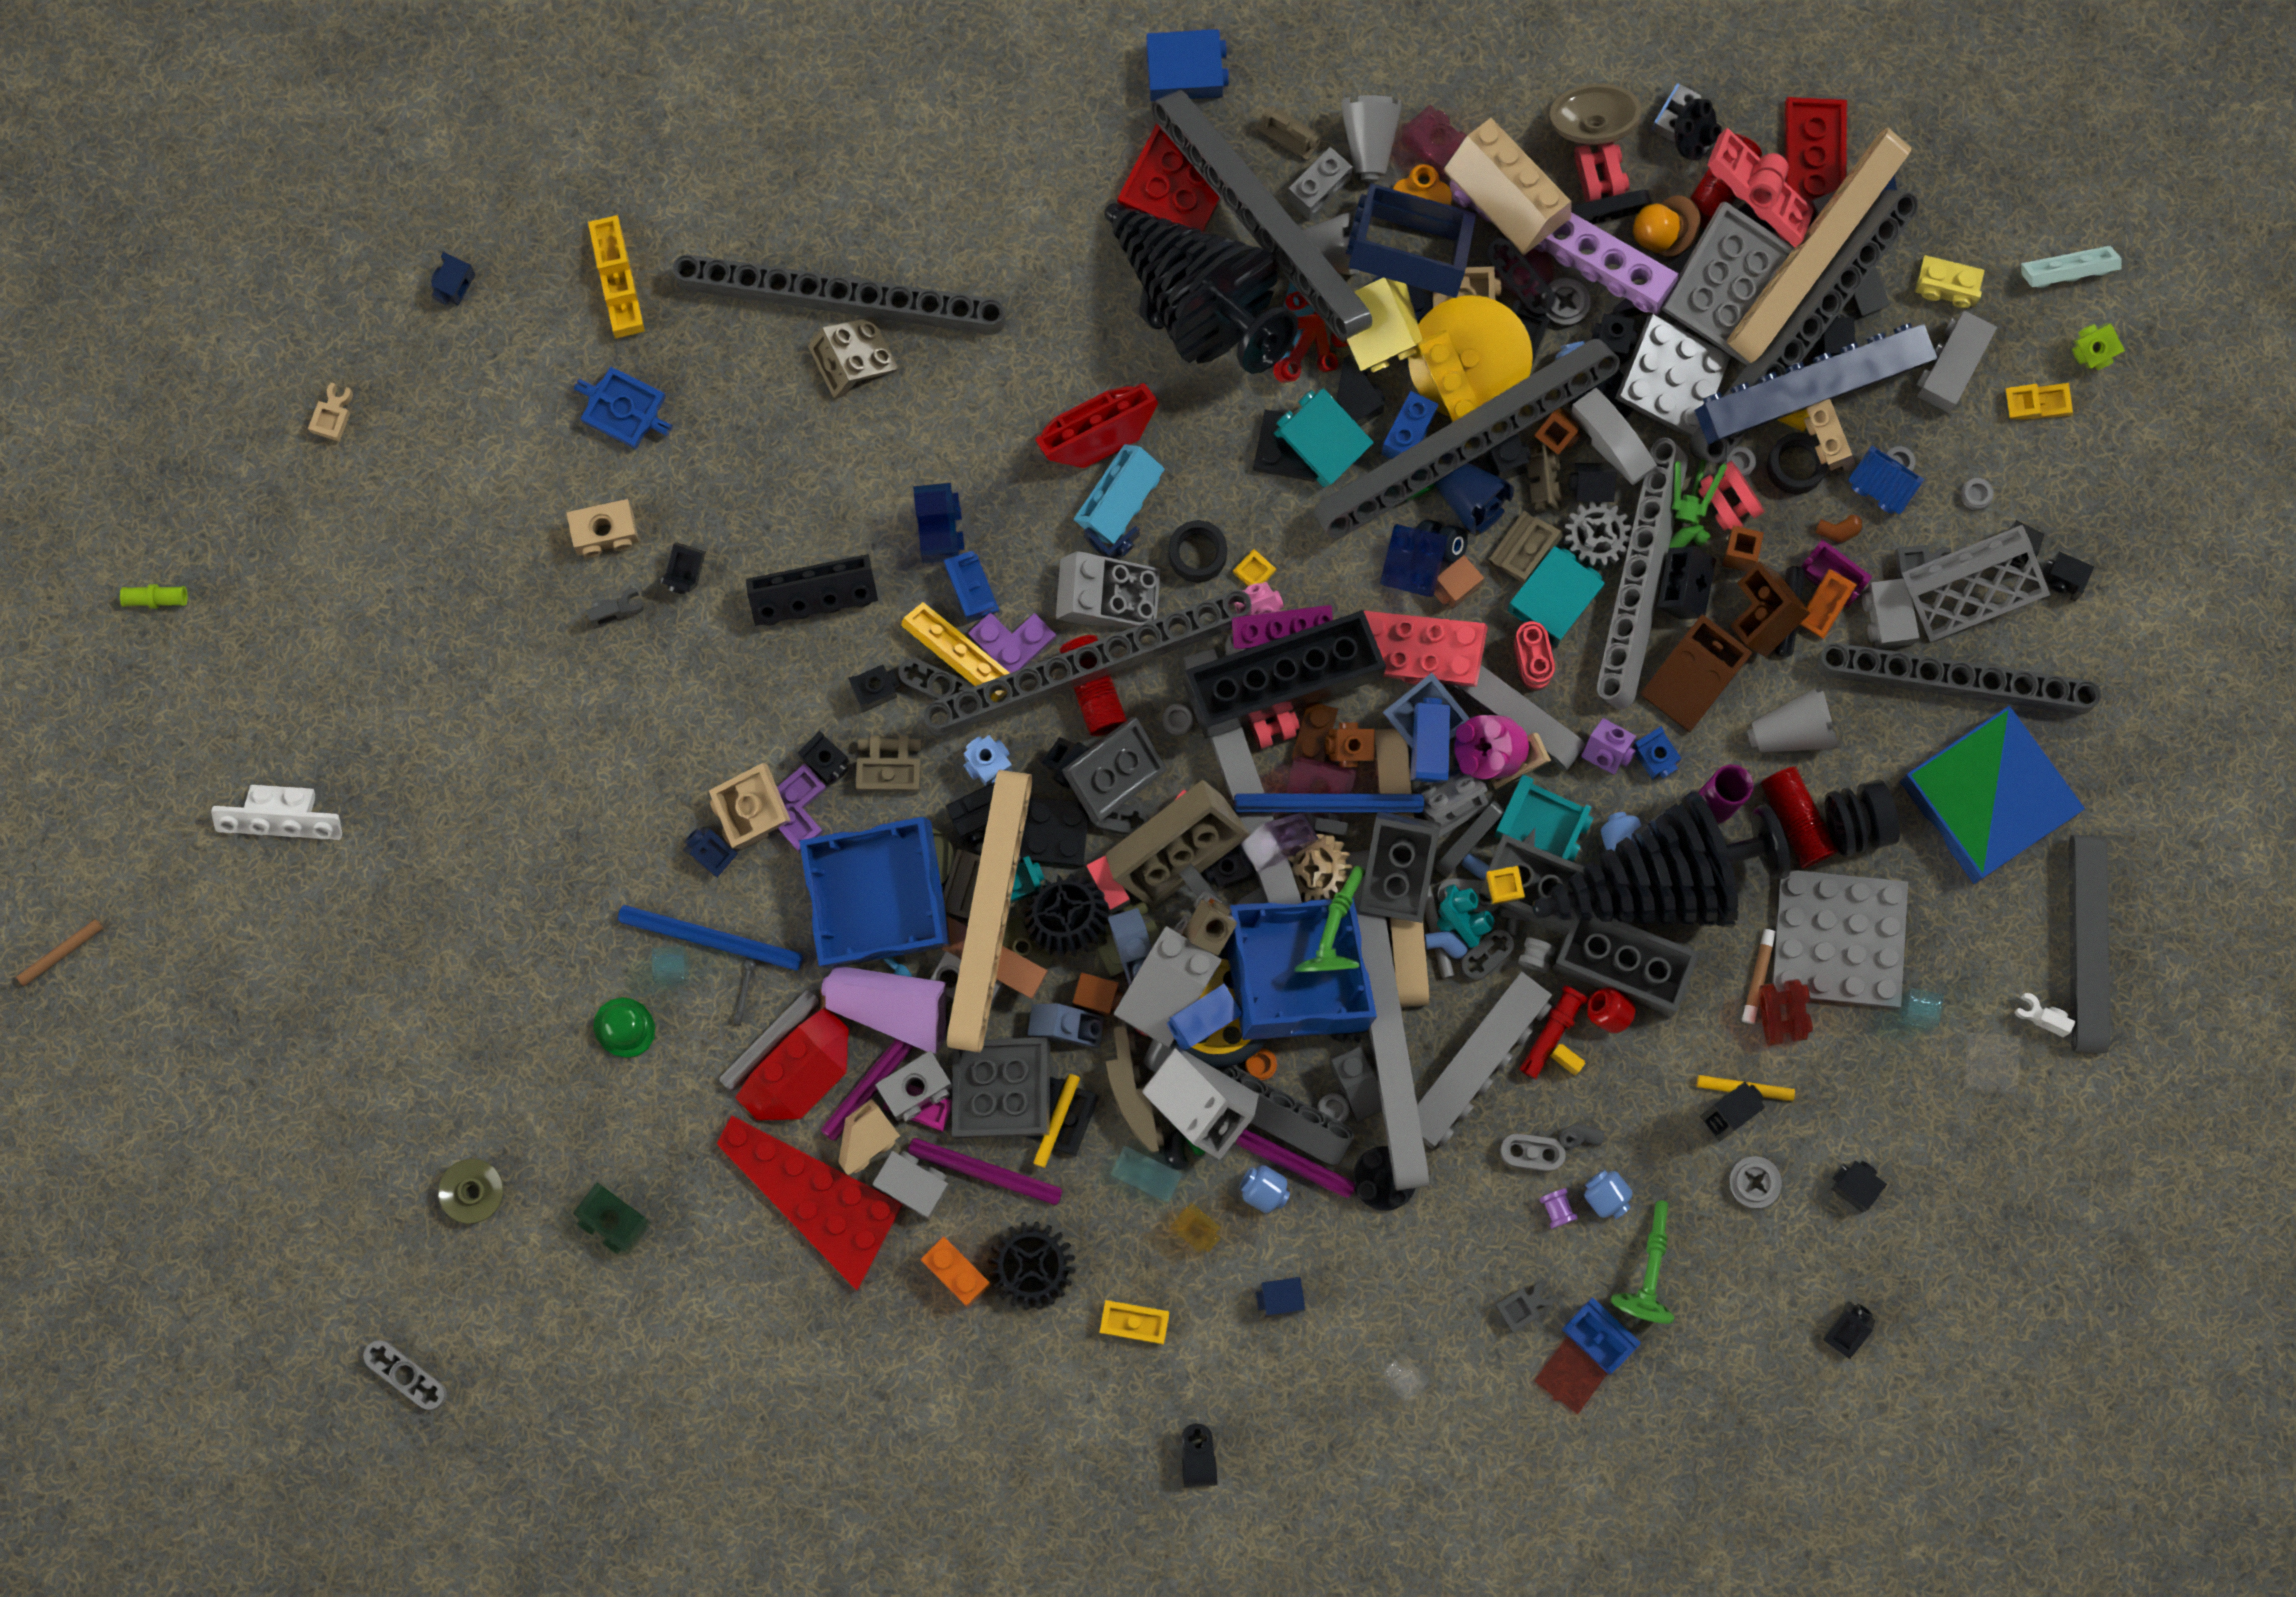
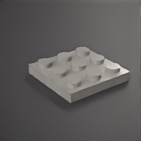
(1671, 375)

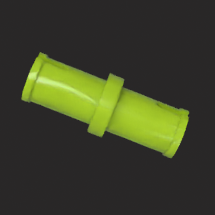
(153, 596)

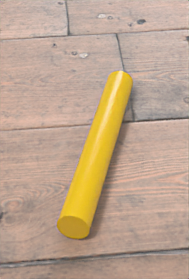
(1728, 1085)
(1057, 1120)

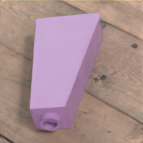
(891, 1004)

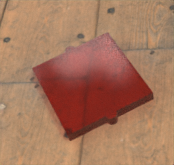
(1571, 1375)

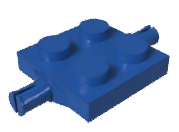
(623, 407)

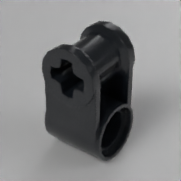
(1198, 1463)

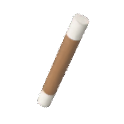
(1758, 975)

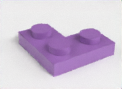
(1013, 649)
(796, 794)

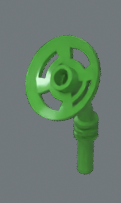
(1340, 905)
(1645, 1301)

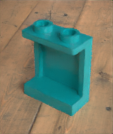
(1323, 435)
(1556, 594)
(1555, 819)

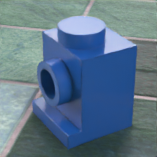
(1645, 754)

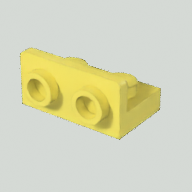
(1949, 281)

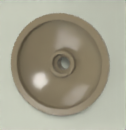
(1595, 114)

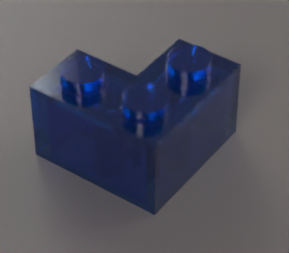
(936, 517)

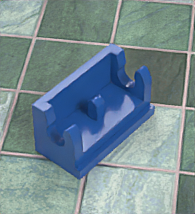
(971, 586)
(1203, 1017)
(1601, 1336)

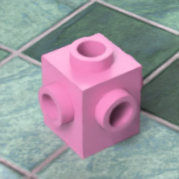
(1262, 599)

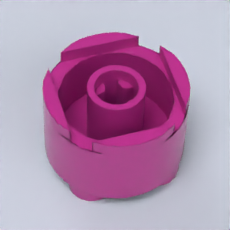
(1491, 747)

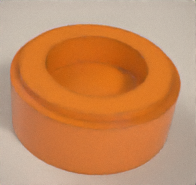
(1262, 1064)

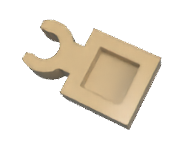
(331, 417)

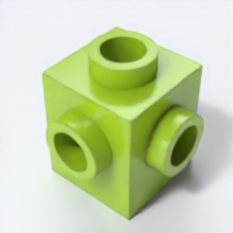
(2108, 346)

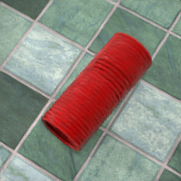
(1709, 197)
(1099, 710)
(1792, 802)

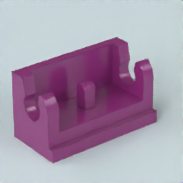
(1827, 557)

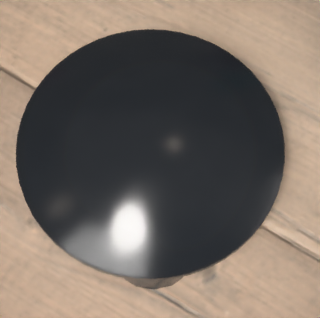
(1696, 129)
(1376, 1183)

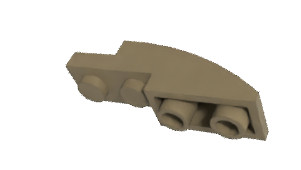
(1132, 1103)

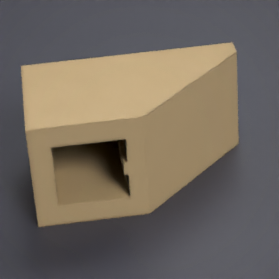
(864, 1136)

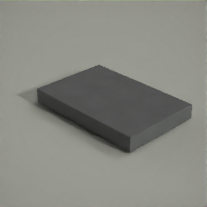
(1114, 770)

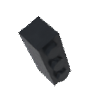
(1733, 1110)

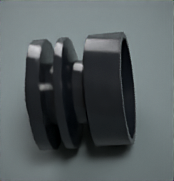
(1862, 818)

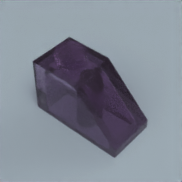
(1278, 840)

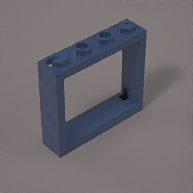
(1420, 215)

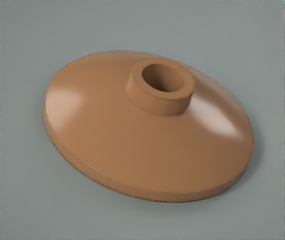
(1689, 224)

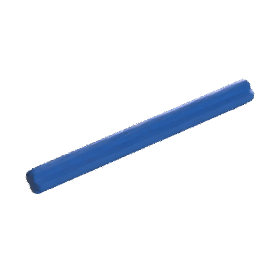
(1328, 803)
(710, 937)

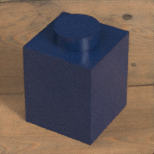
(1281, 1297)

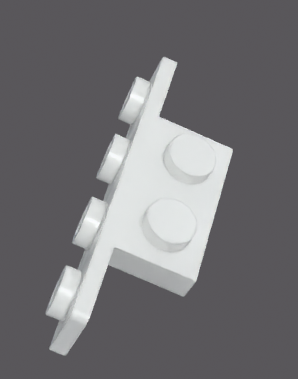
(278, 813)

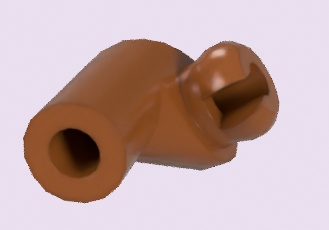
(1842, 531)

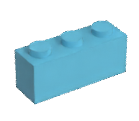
(1119, 493)

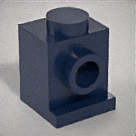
(451, 280)

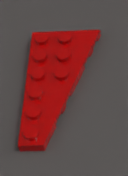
(828, 1207)

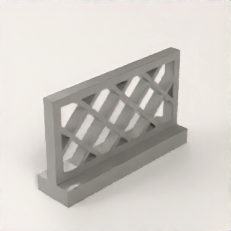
(1973, 561)

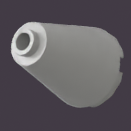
(1371, 133)
(1332, 240)
(1795, 726)

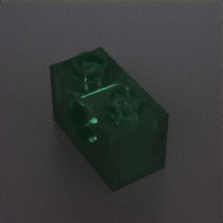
(602, 1202)

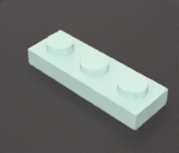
(2071, 266)

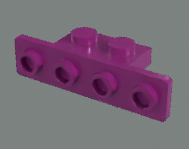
(1266, 627)

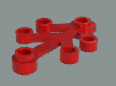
(1313, 328)

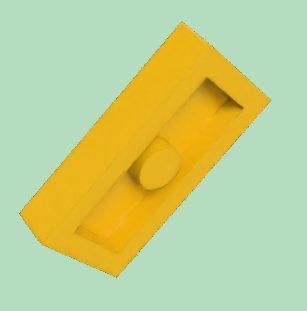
(1134, 1322)

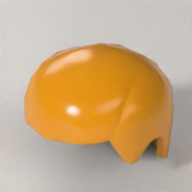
(1656, 227)

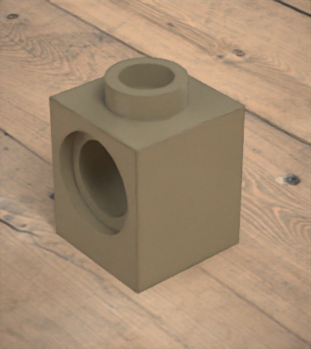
(1215, 938)

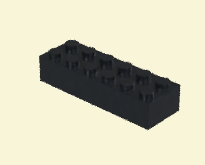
(1284, 674)

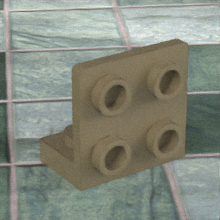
(851, 354)

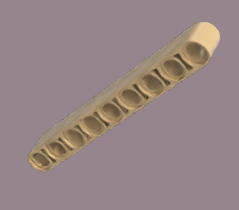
(1819, 245)
(989, 911)
(1407, 936)

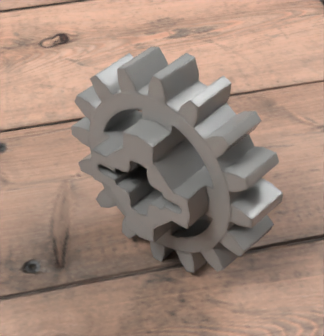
(1608, 540)

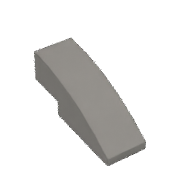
(1613, 436)

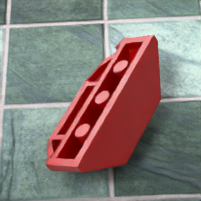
(1098, 426)
(798, 1070)

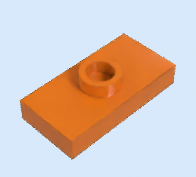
(1827, 602)

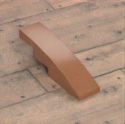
(1012, 969)

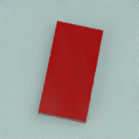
(1815, 145)

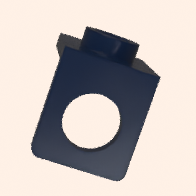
(1120, 548)

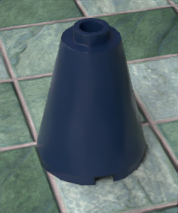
(1475, 496)

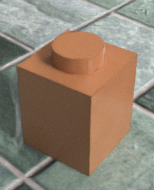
(1458, 582)

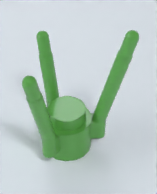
(1690, 507)

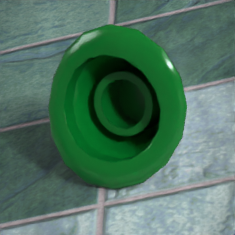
(624, 1027)

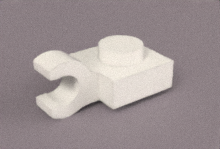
(2051, 1019)

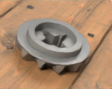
(1580, 301)
(1770, 1182)

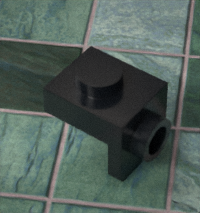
(683, 568)

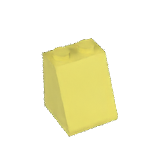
(1393, 325)

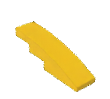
(616, 276)

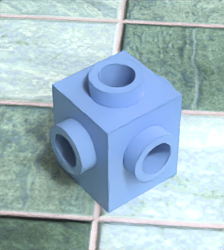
(986, 748)

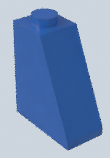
(1430, 742)

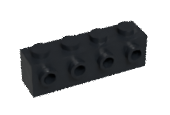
(811, 590)

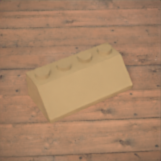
(1508, 186)

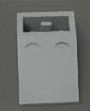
(1106, 591)
(1201, 1101)

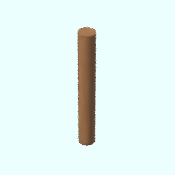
(59, 952)

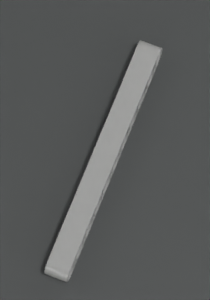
(1390, 1048)

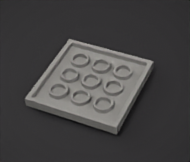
(1725, 275)
(1841, 937)

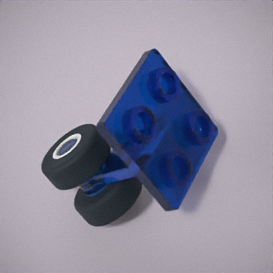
(1417, 555)

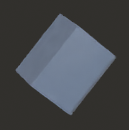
(1402, 711)

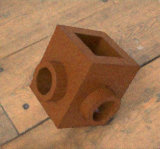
(1359, 740)

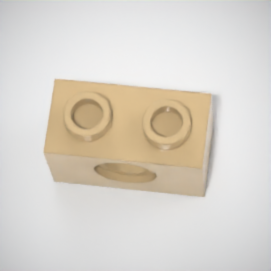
(586, 521)

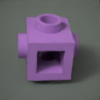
(1609, 747)

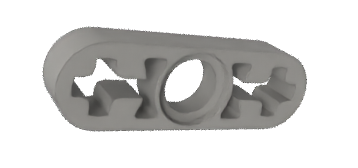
(380, 1368)

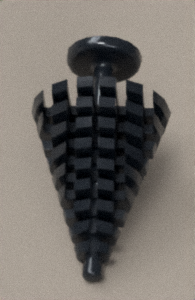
(1207, 289)
(1671, 870)

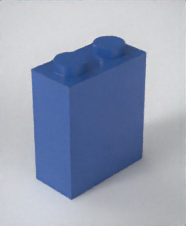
(1186, 63)

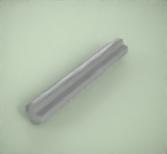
(769, 1040)

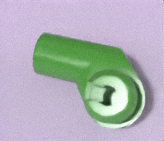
(1688, 534)

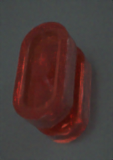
(1797, 1023)

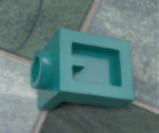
(1026, 879)

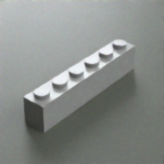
(1480, 1057)

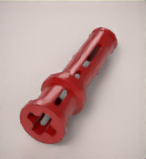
(1560, 1019)

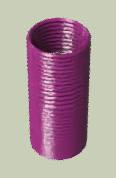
(1735, 782)

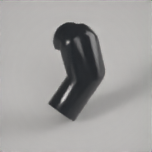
(1175, 1150)

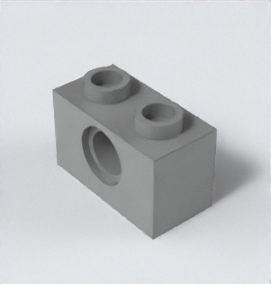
(923, 1069)

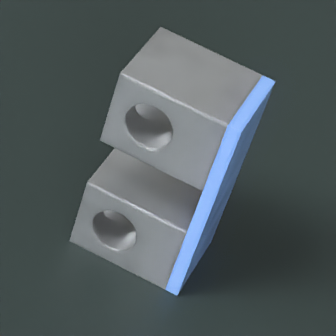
(1676, 102)

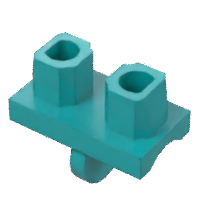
(1459, 916)

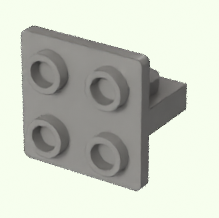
(1453, 800)

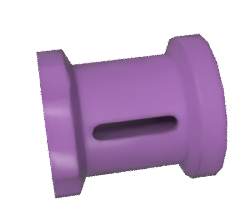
(1558, 1208)

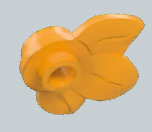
(1433, 190)

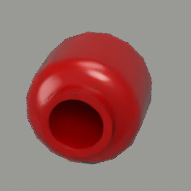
(1611, 1010)

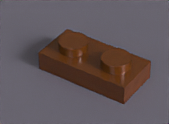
(1313, 731)

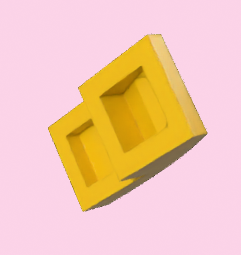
(2039, 402)

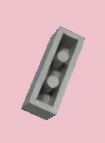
(1955, 361)

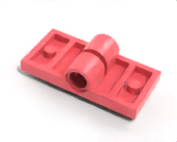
(1761, 186)
(1427, 645)

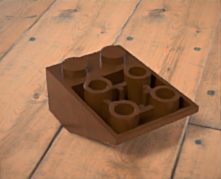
(1696, 673)

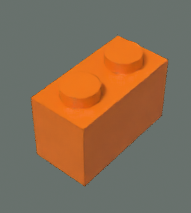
(955, 1272)

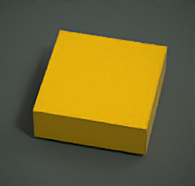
(1254, 569)
(1505, 885)
(1568, 1059)

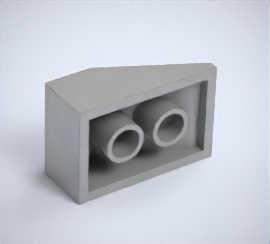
(1166, 984)

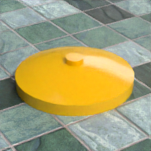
(1487, 341)

